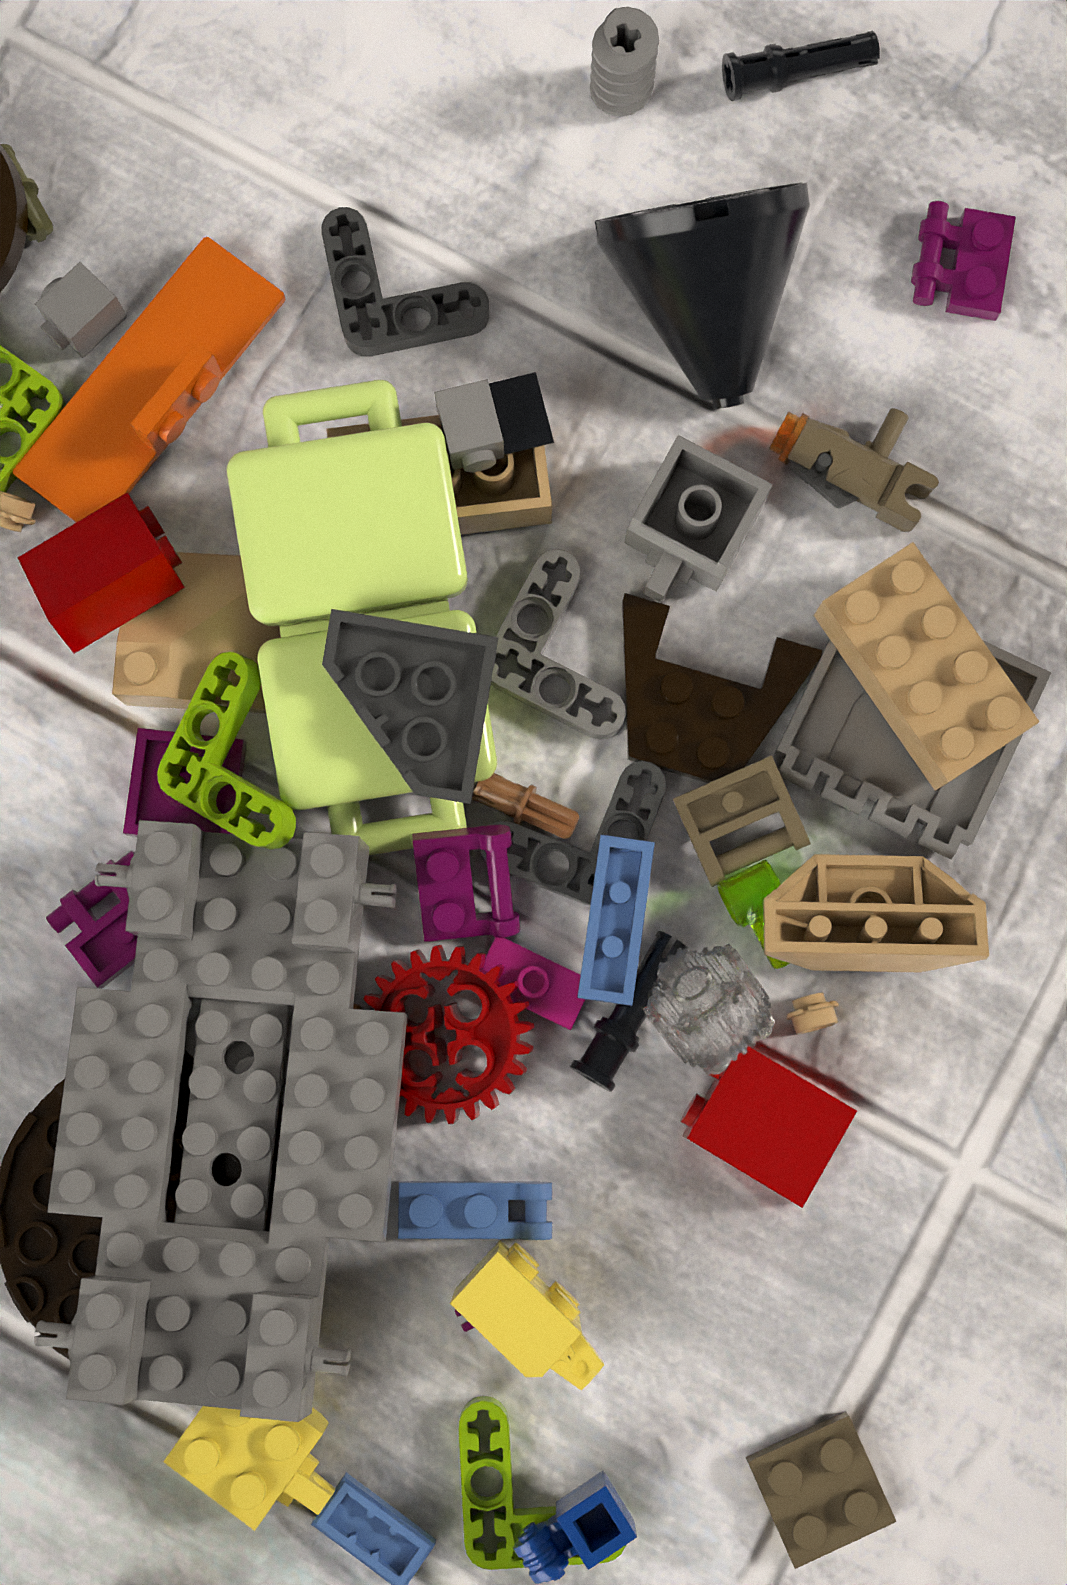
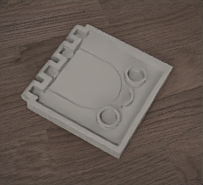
(851, 745)

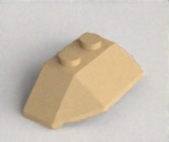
(873, 916)

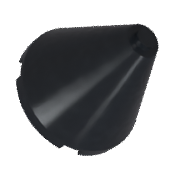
(711, 279)

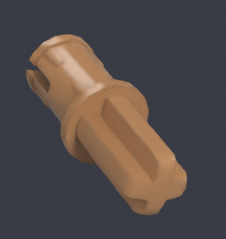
(526, 805)

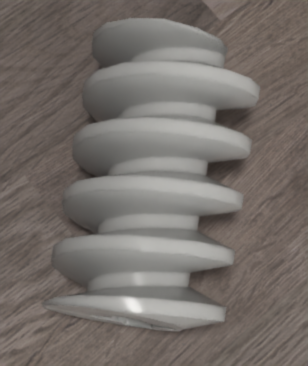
(624, 61)

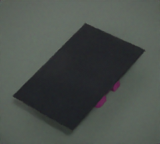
(521, 413)

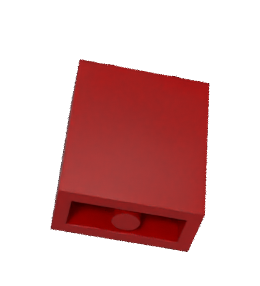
(102, 571)
(769, 1124)

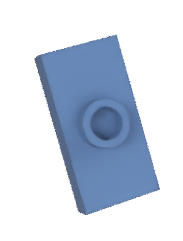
(374, 1532)

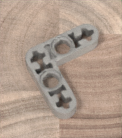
(531, 647)

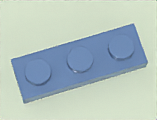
(616, 920)

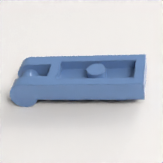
(472, 1210)

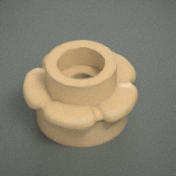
(15, 512)
(812, 1013)

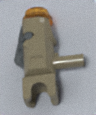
(852, 471)

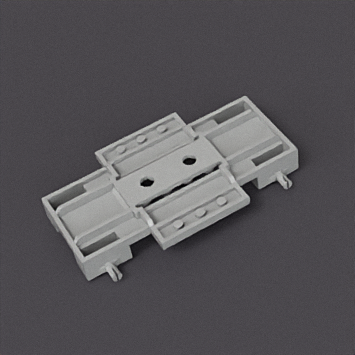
(214, 1300)

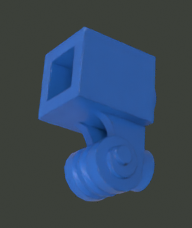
(586, 1523)

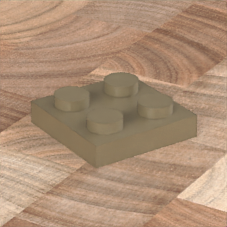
(821, 1489)

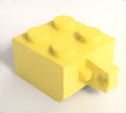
(525, 1318)
(252, 1462)

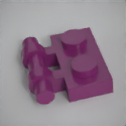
(979, 263)
(103, 945)

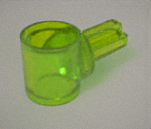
(744, 899)

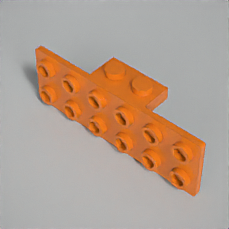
(150, 382)

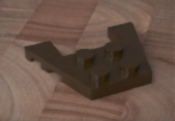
(693, 718)

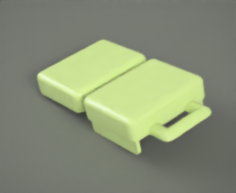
(355, 530)

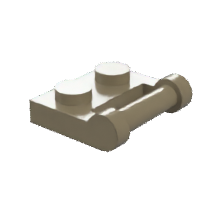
(735, 803)

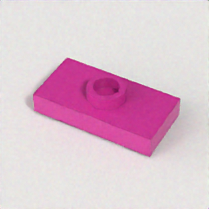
(543, 983)

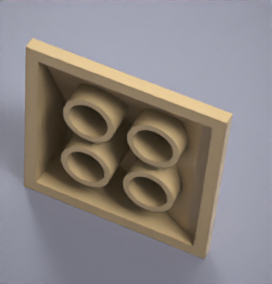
(172, 643)

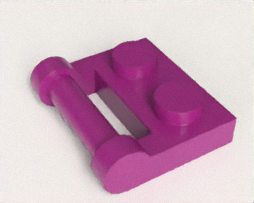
(447, 883)

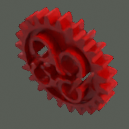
(494, 1031)

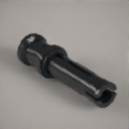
(778, 66)
(617, 1034)

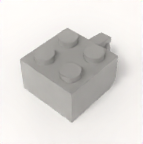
(694, 517)

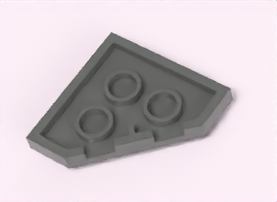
(417, 694)

